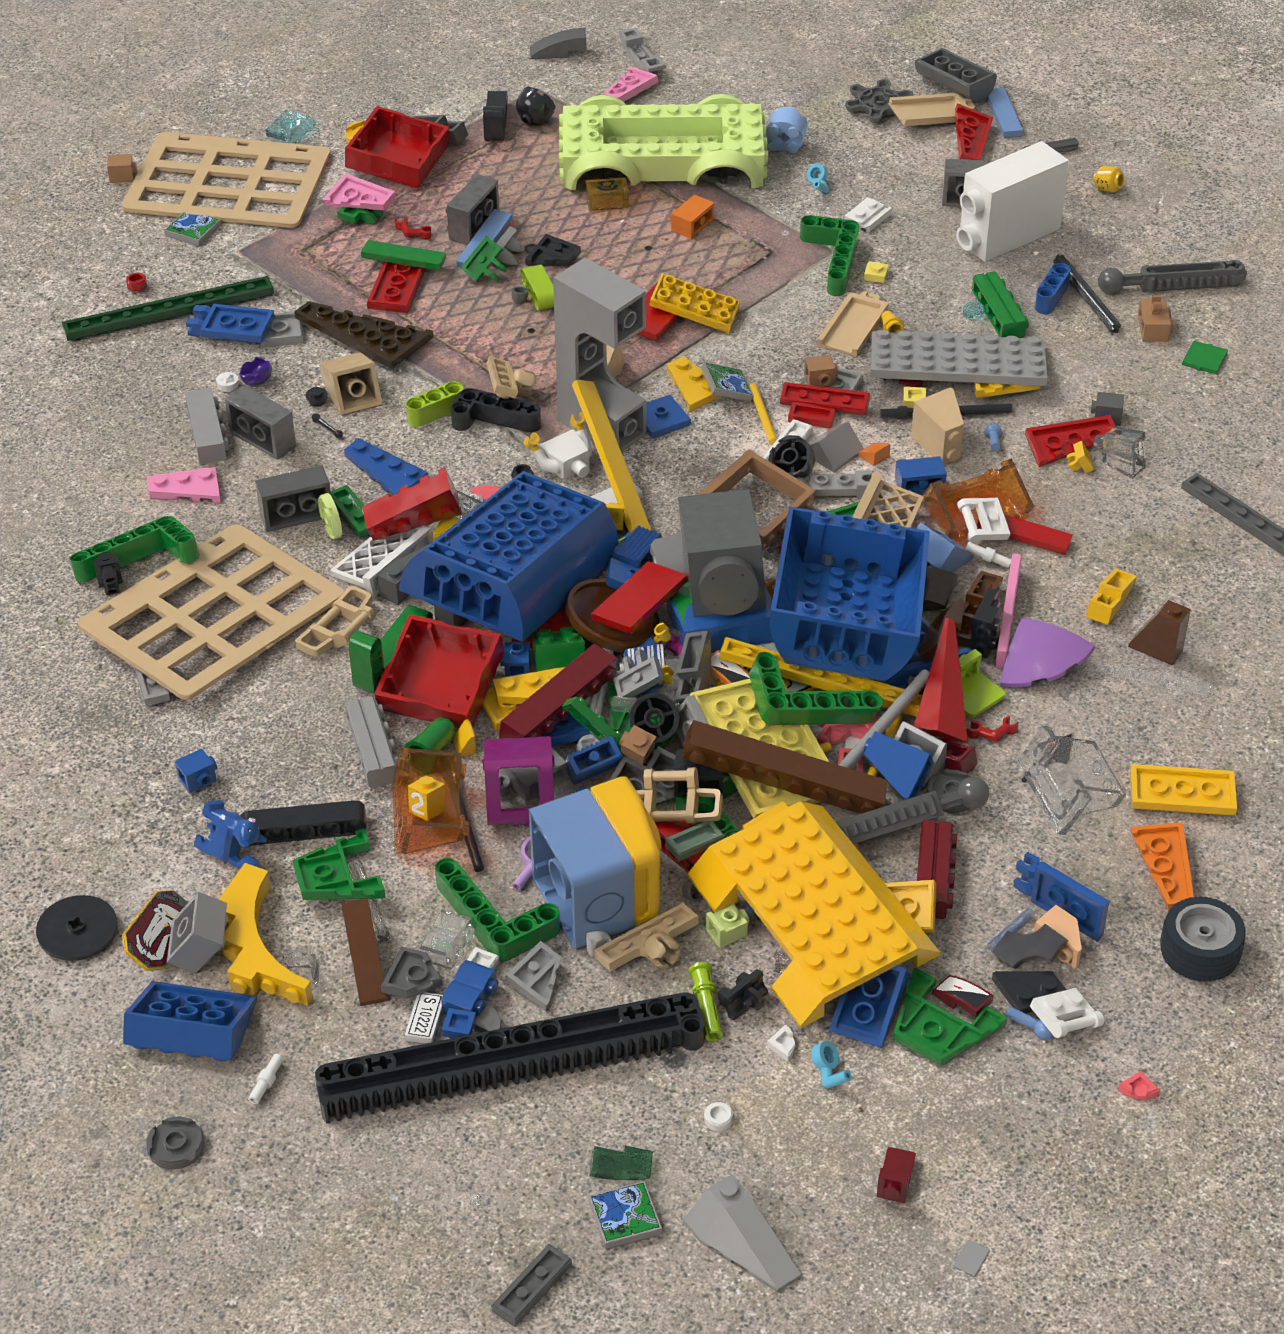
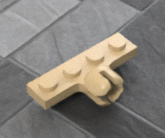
(509, 383)
(649, 940)

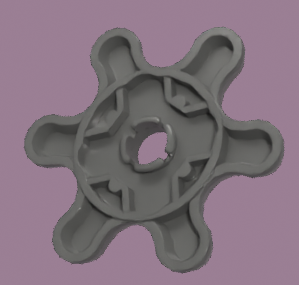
(874, 99)

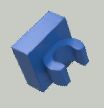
(458, 1023)

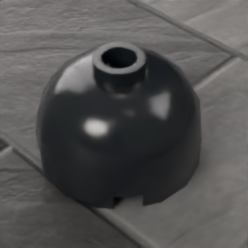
(534, 107)
(793, 456)
(658, 704)

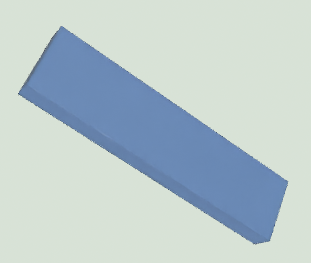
(1004, 113)
(492, 227)

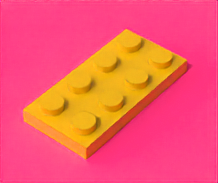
(1183, 789)

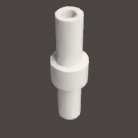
(988, 554)
(265, 1079)

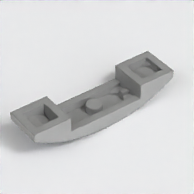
(638, 52)

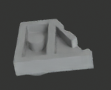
(536, 974)

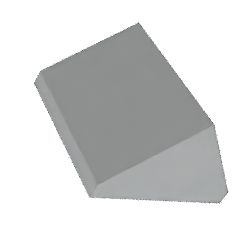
(836, 447)
(921, 740)

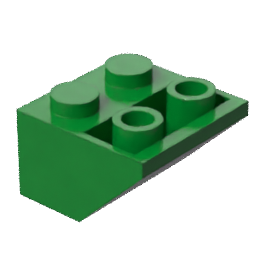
(555, 648)

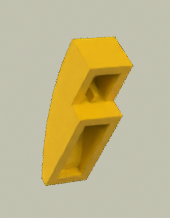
(1110, 596)

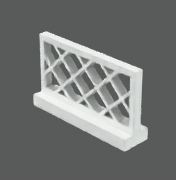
(417, 540)

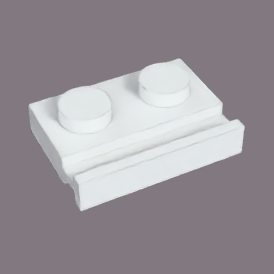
(869, 214)

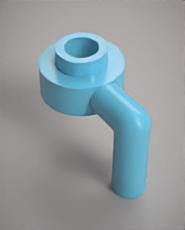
(820, 182)
(825, 1059)

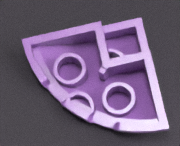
(1042, 652)

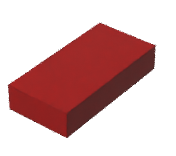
(812, 414)

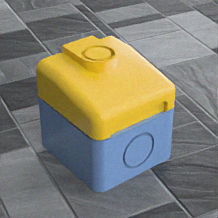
(597, 859)

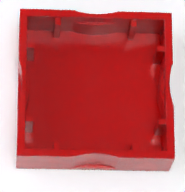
(397, 147)
(439, 671)

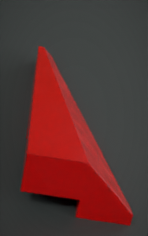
(942, 702)

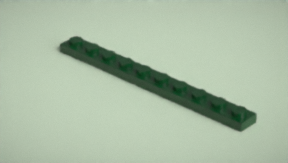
(166, 308)

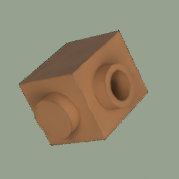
(121, 168)
(820, 371)
(637, 744)

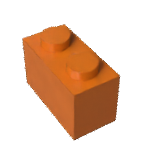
(692, 216)

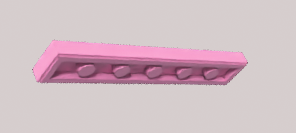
(1008, 610)

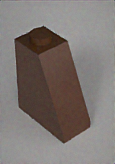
(1163, 633)

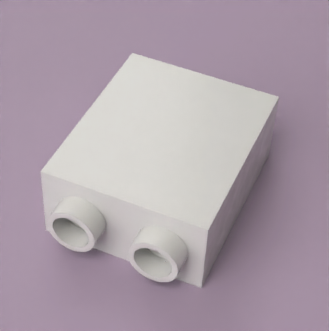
(1012, 201)

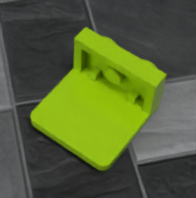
(978, 690)

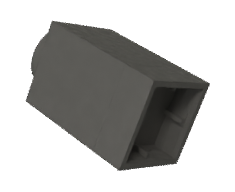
(722, 553)

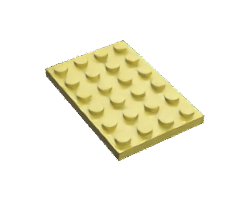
(736, 710)

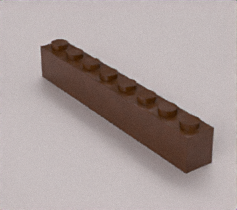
(783, 768)

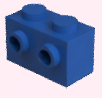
(919, 473)

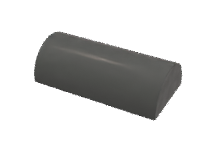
(957, 74)

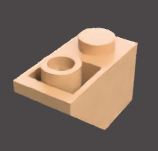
(1068, 927)

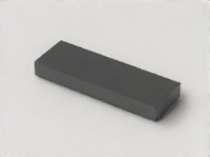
(531, 1285)

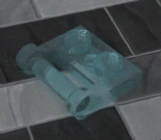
(286, 123)

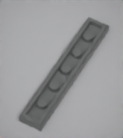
(1235, 511)

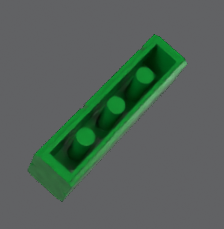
(999, 305)

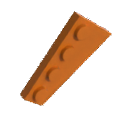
(1166, 859)

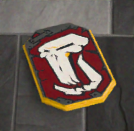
(149, 933)

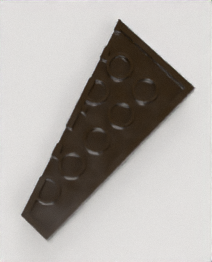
(366, 334)

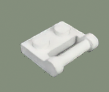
(990, 517)
(1066, 1005)

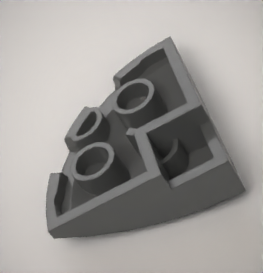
(659, 761)

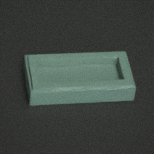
(694, 840)

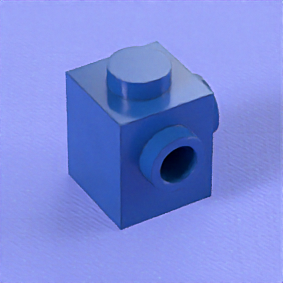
(516, 658)
(196, 770)

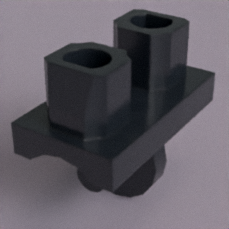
(108, 573)
(746, 994)

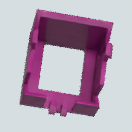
(516, 754)

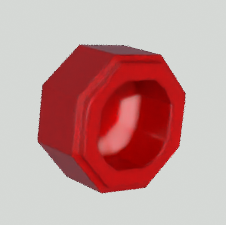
(136, 282)

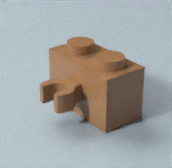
(1155, 319)

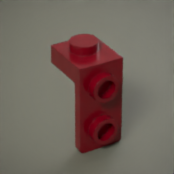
(895, 1174)

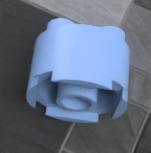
(786, 130)

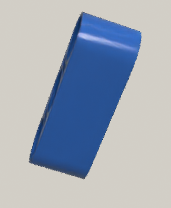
(1052, 288)

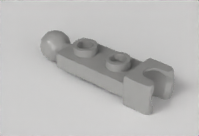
(839, 484)

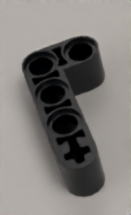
(495, 115)
(488, 407)

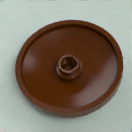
(586, 598)

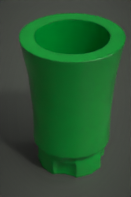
(434, 736)

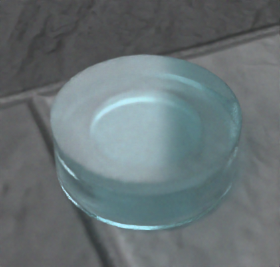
(973, 311)

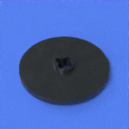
(58, 925)

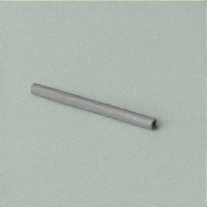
(887, 718)

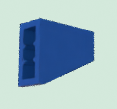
(898, 763)

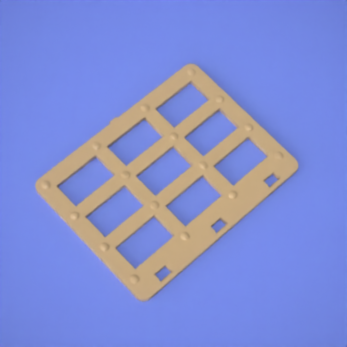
(222, 146)
(151, 590)

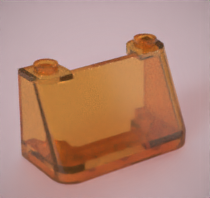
(1000, 483)
(449, 827)

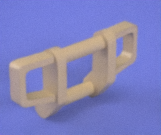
(342, 637)
(689, 815)

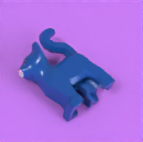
(228, 835)

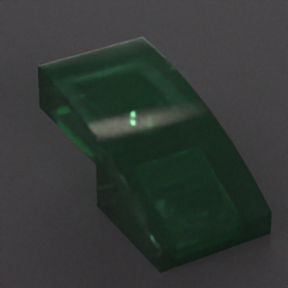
(618, 1165)

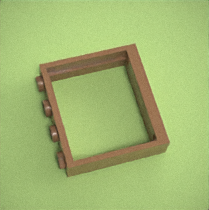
(771, 474)

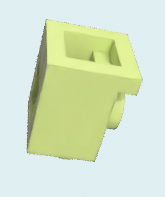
(727, 925)

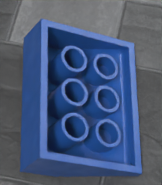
(188, 1020)

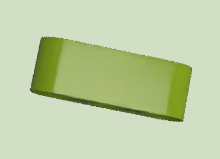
(539, 286)
(432, 404)

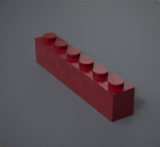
(544, 708)

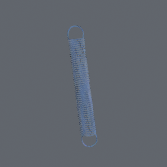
(1029, 918)

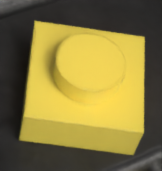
(876, 272)
(913, 394)

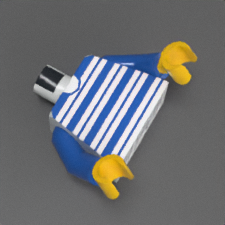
(653, 648)

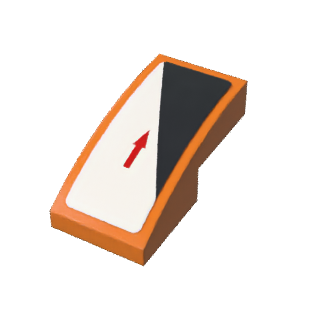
(726, 671)

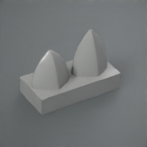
(509, 243)

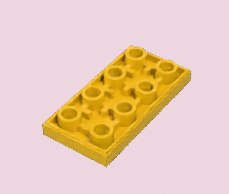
(695, 303)

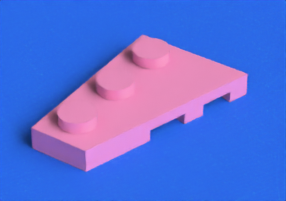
(632, 84)
(358, 193)
(192, 483)

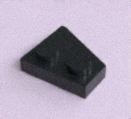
(553, 252)
(1023, 986)

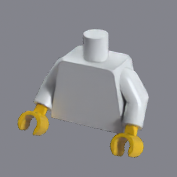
(564, 454)

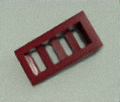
(959, 757)

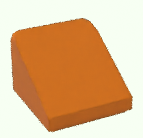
(875, 452)

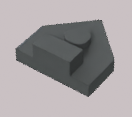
(411, 974)

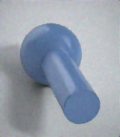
(993, 432)
(1038, 1026)

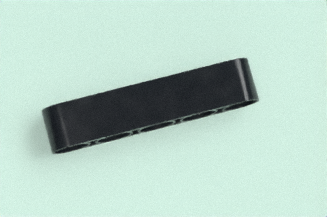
(309, 821)

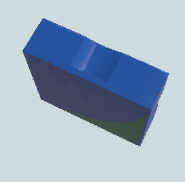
(747, 626)

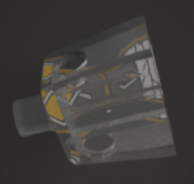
(1123, 450)

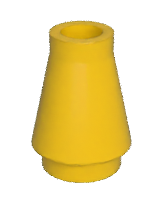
(891, 322)

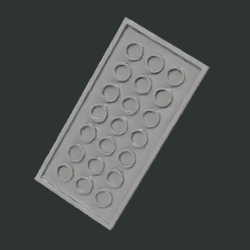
(958, 358)

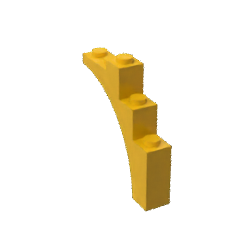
(253, 964)

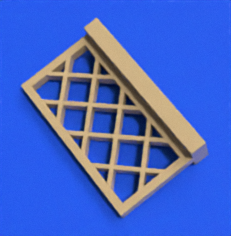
(867, 506)

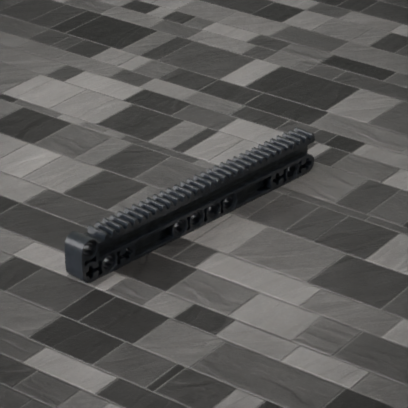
(509, 1055)

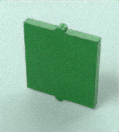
(1204, 357)

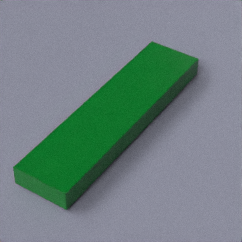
(403, 255)

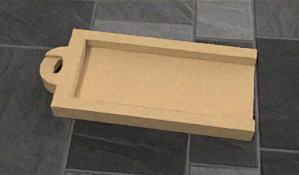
(928, 108)
(853, 323)

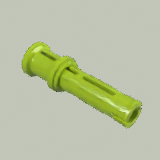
(704, 991)

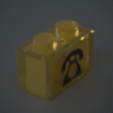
(607, 194)

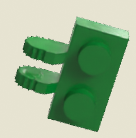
(353, 215)
(482, 259)

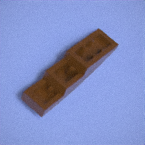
(972, 602)
(934, 631)
(363, 951)

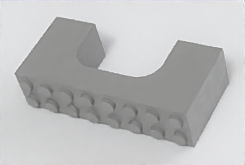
(589, 312)

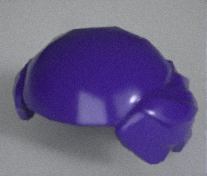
(256, 371)

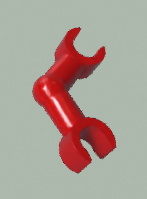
(424, 231)
(976, 730)

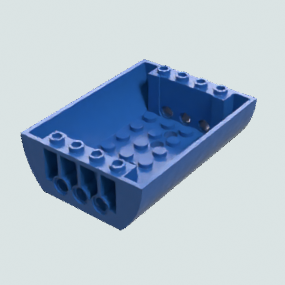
(515, 556)
(846, 610)

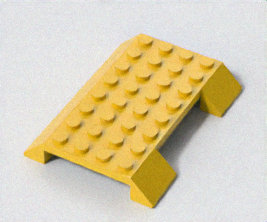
(816, 902)

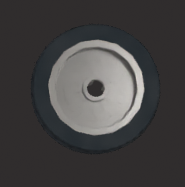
(1202, 938)

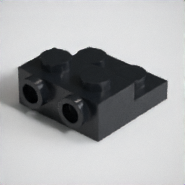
(986, 624)

